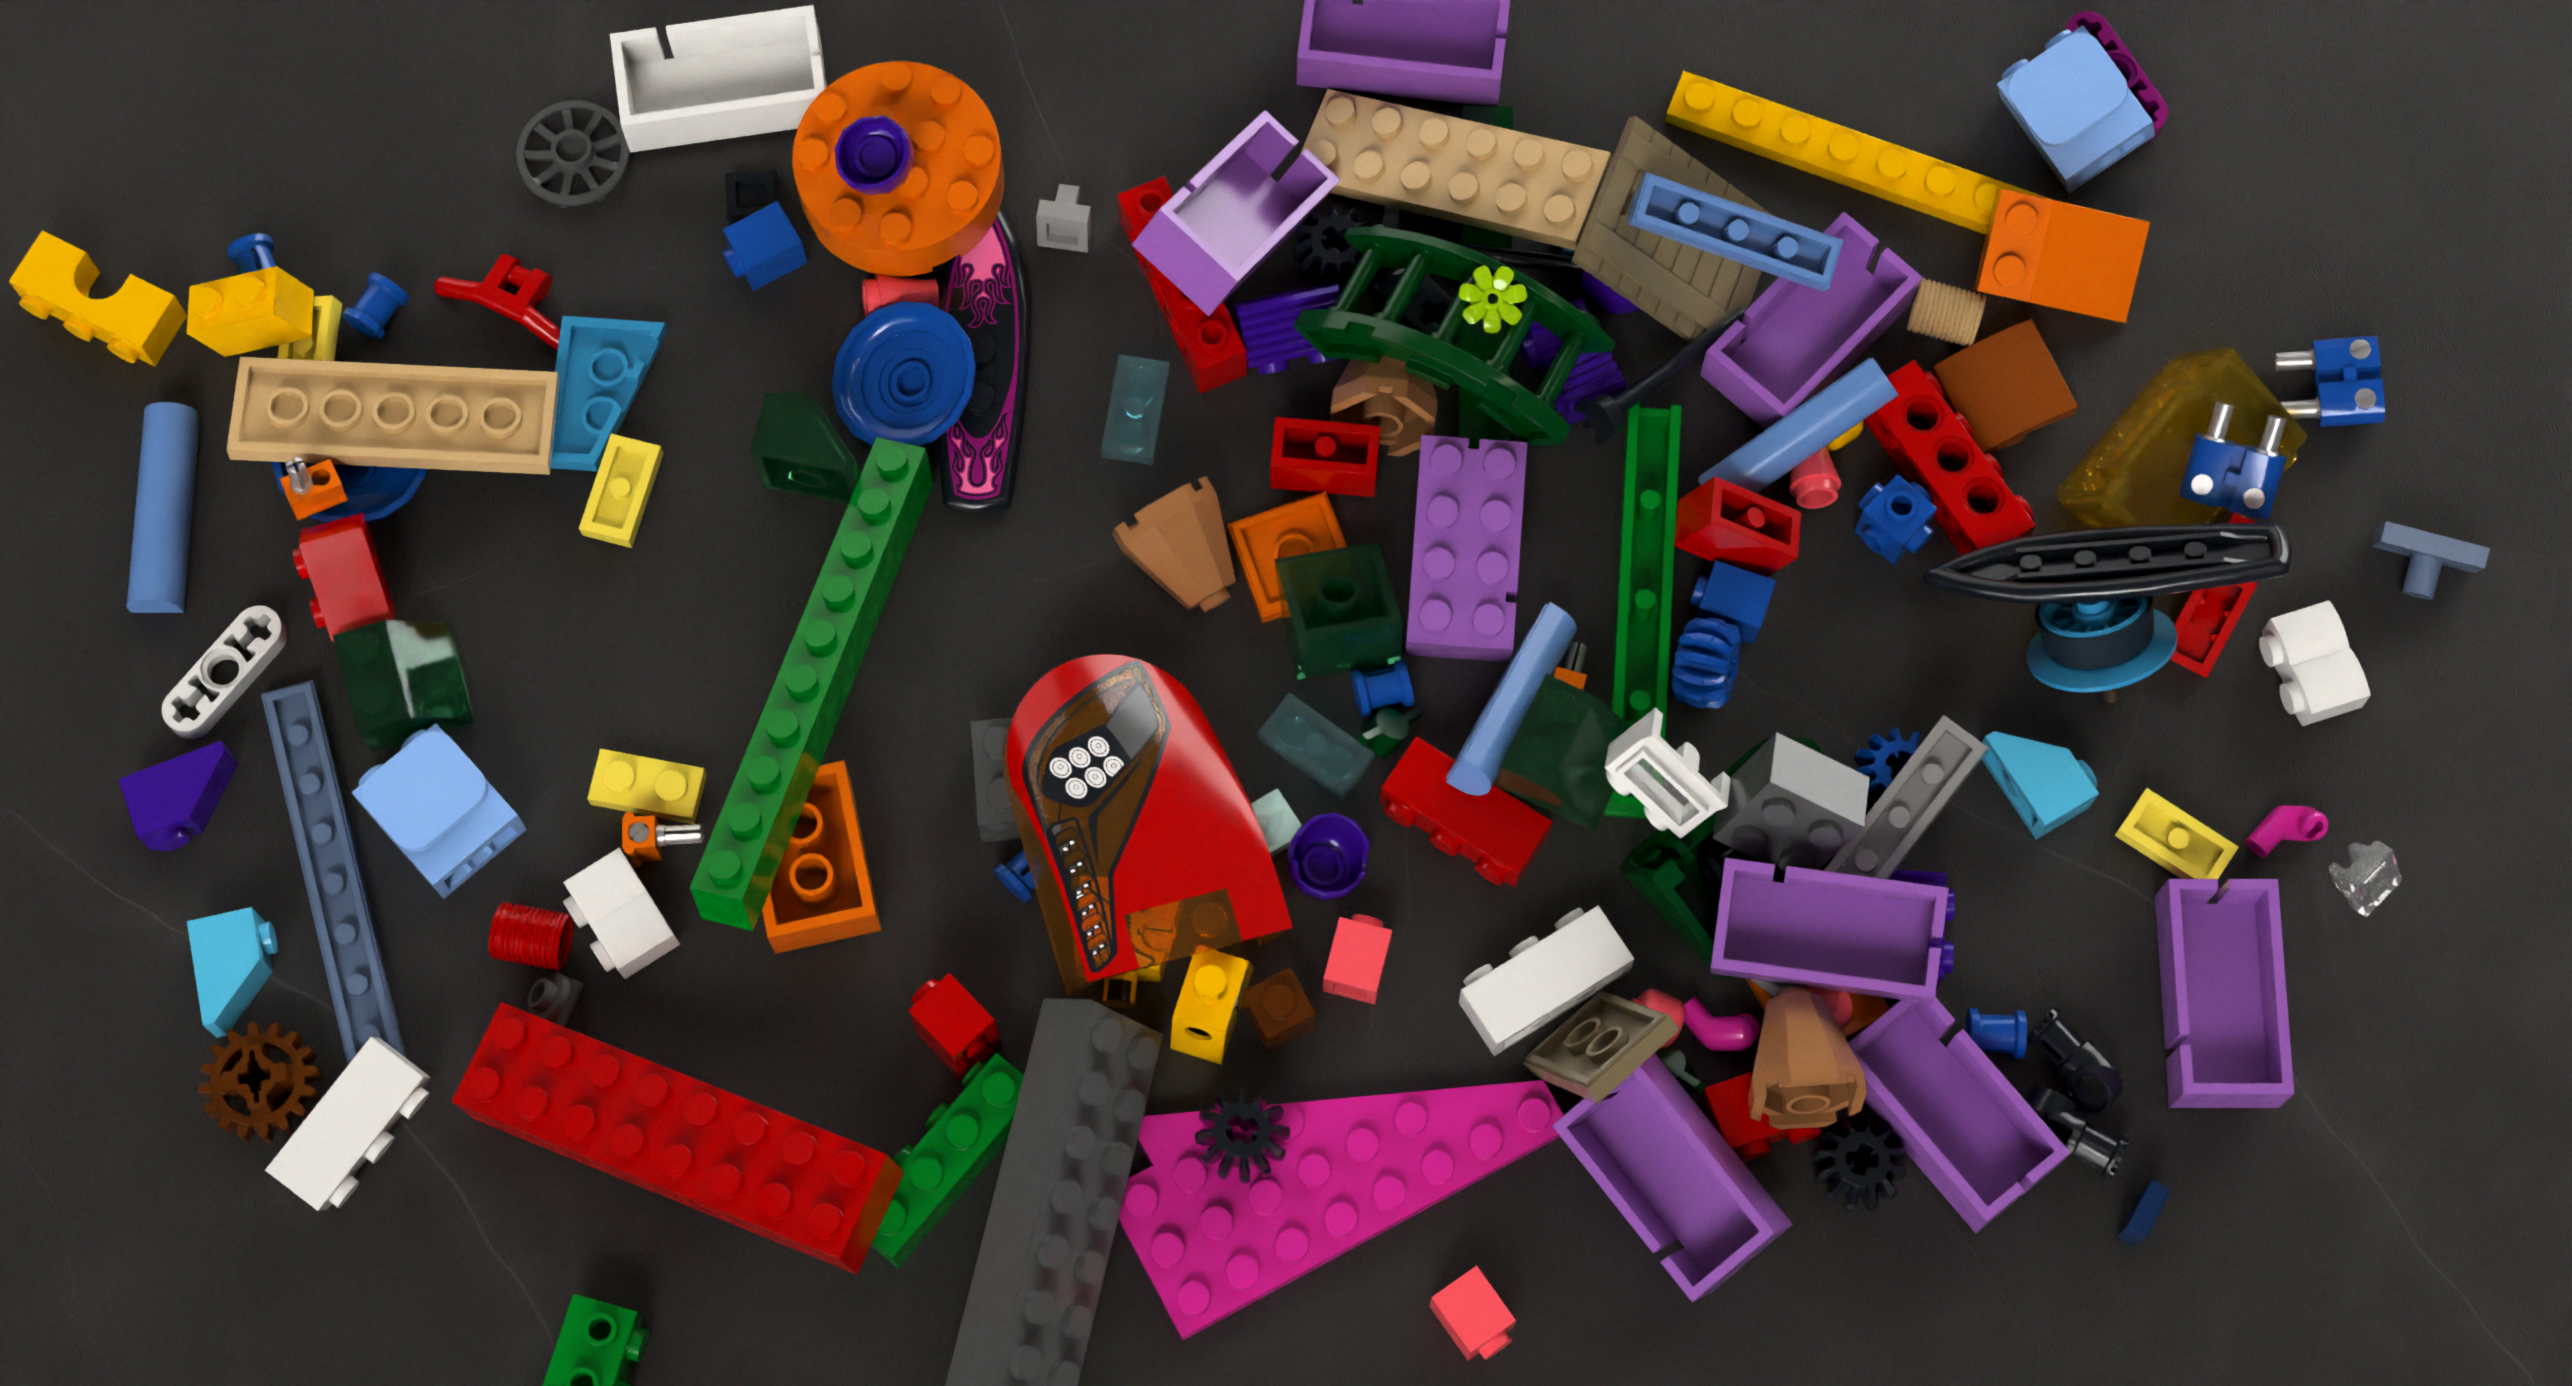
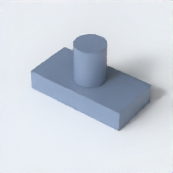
(2427, 555)

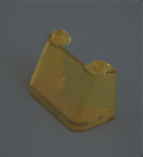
(2142, 457)

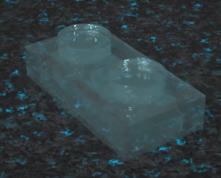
(1135, 409)
(1315, 746)

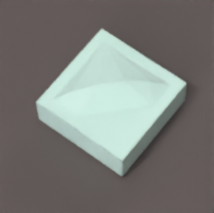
(1276, 821)

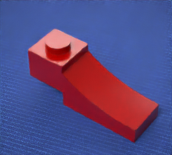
(2209, 620)

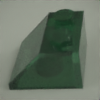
(801, 450)
(1338, 610)
(402, 680)
(1563, 753)

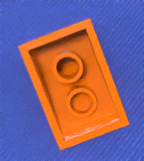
(2061, 255)

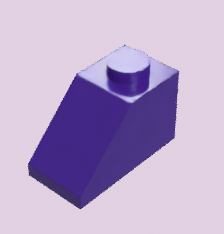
(177, 795)

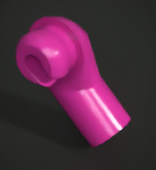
(2287, 823)
(1722, 1032)

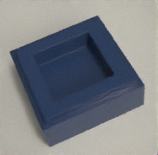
(2143, 1213)

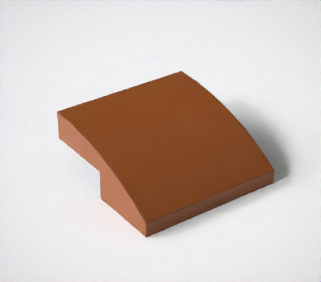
(2005, 386)

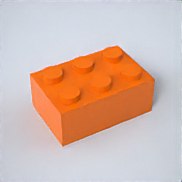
(824, 876)

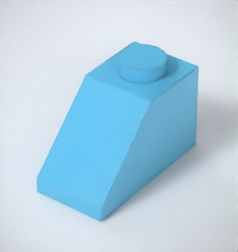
(2040, 780)
(230, 964)

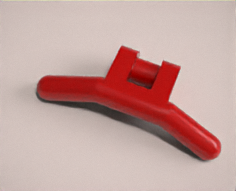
(519, 307)

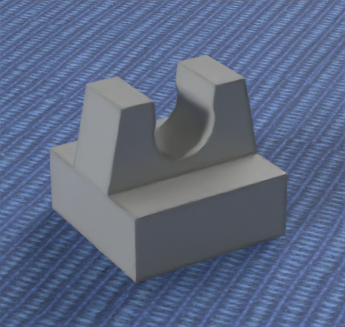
(1064, 222)

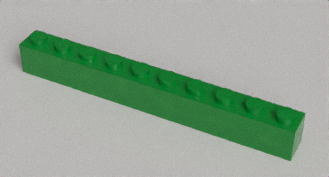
(812, 686)

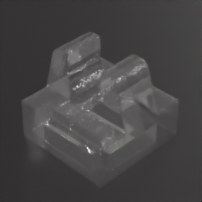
(2369, 877)

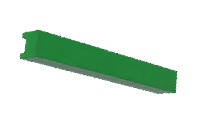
(1644, 574)

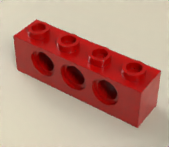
(1205, 342)
(1951, 437)

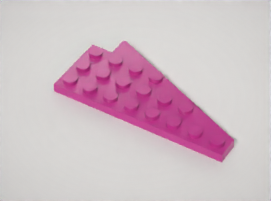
(1344, 1180)

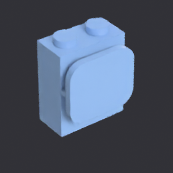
(2075, 107)
(438, 809)

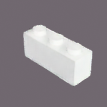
(1544, 978)
(350, 1125)

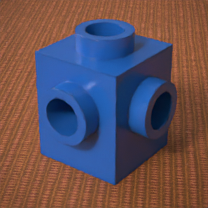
(1896, 518)

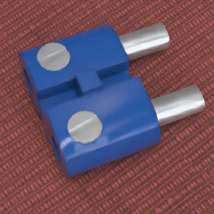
(2344, 380)
(2232, 473)

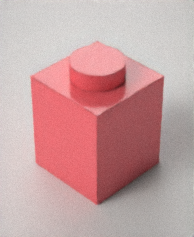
(1357, 958)
(1474, 1315)

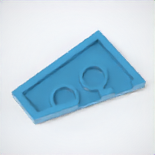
(599, 377)

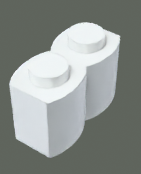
(2314, 663)
(620, 914)

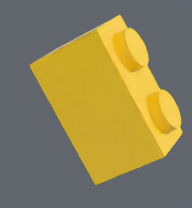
(250, 311)

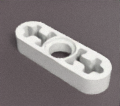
(223, 649)

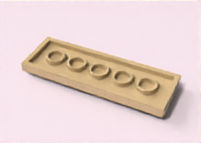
(1458, 168)
(394, 415)

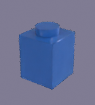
(763, 246)
(1735, 597)

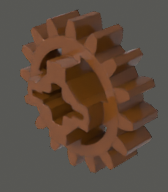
(283, 1080)

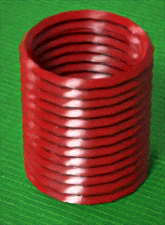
(530, 936)

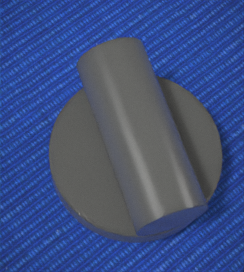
(554, 998)

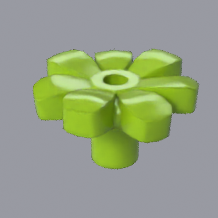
(1503, 304)

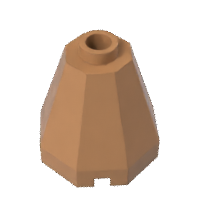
(1386, 398)
(1182, 545)
(1803, 1065)

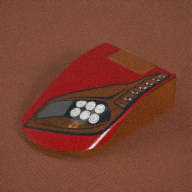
(1134, 822)

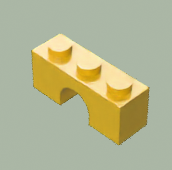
(133, 321)

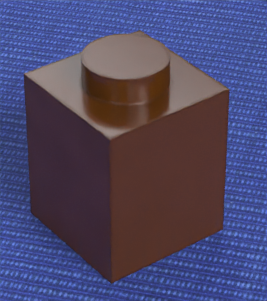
(1279, 1010)

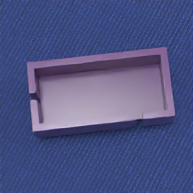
(1405, 48)
(1234, 213)
(1807, 337)
(1466, 549)
(1829, 931)
(2224, 994)
(1953, 1111)
(1673, 1177)

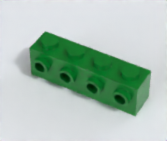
(949, 1156)
(597, 1345)

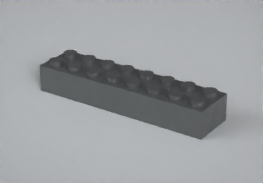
(1056, 1198)

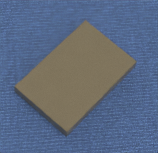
(1600, 1045)

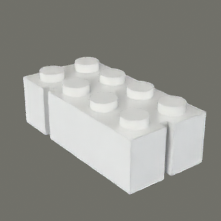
(724, 78)

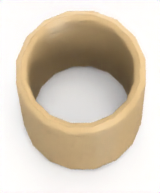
(1946, 312)

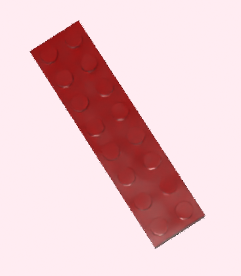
(679, 1137)

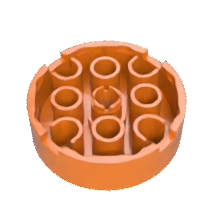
(949, 192)

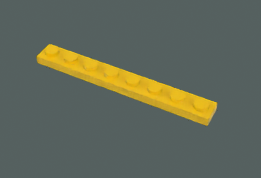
(1835, 152)

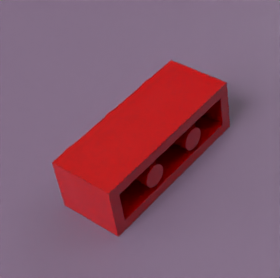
(1487, 829)

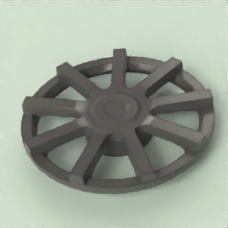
(573, 154)

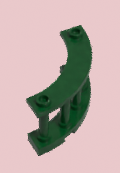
(1434, 356)

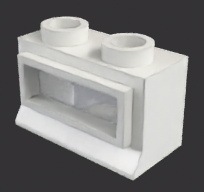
(1663, 777)

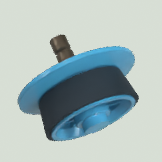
(2100, 645)

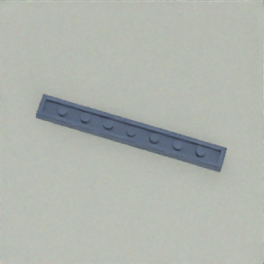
(331, 868)

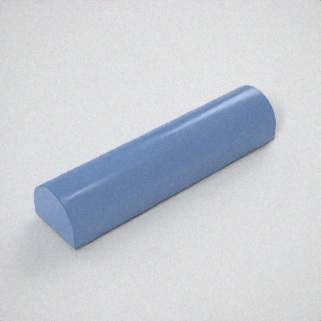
(1734, 232)
(1806, 429)
(163, 509)
(1497, 725)

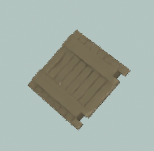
(1661, 276)

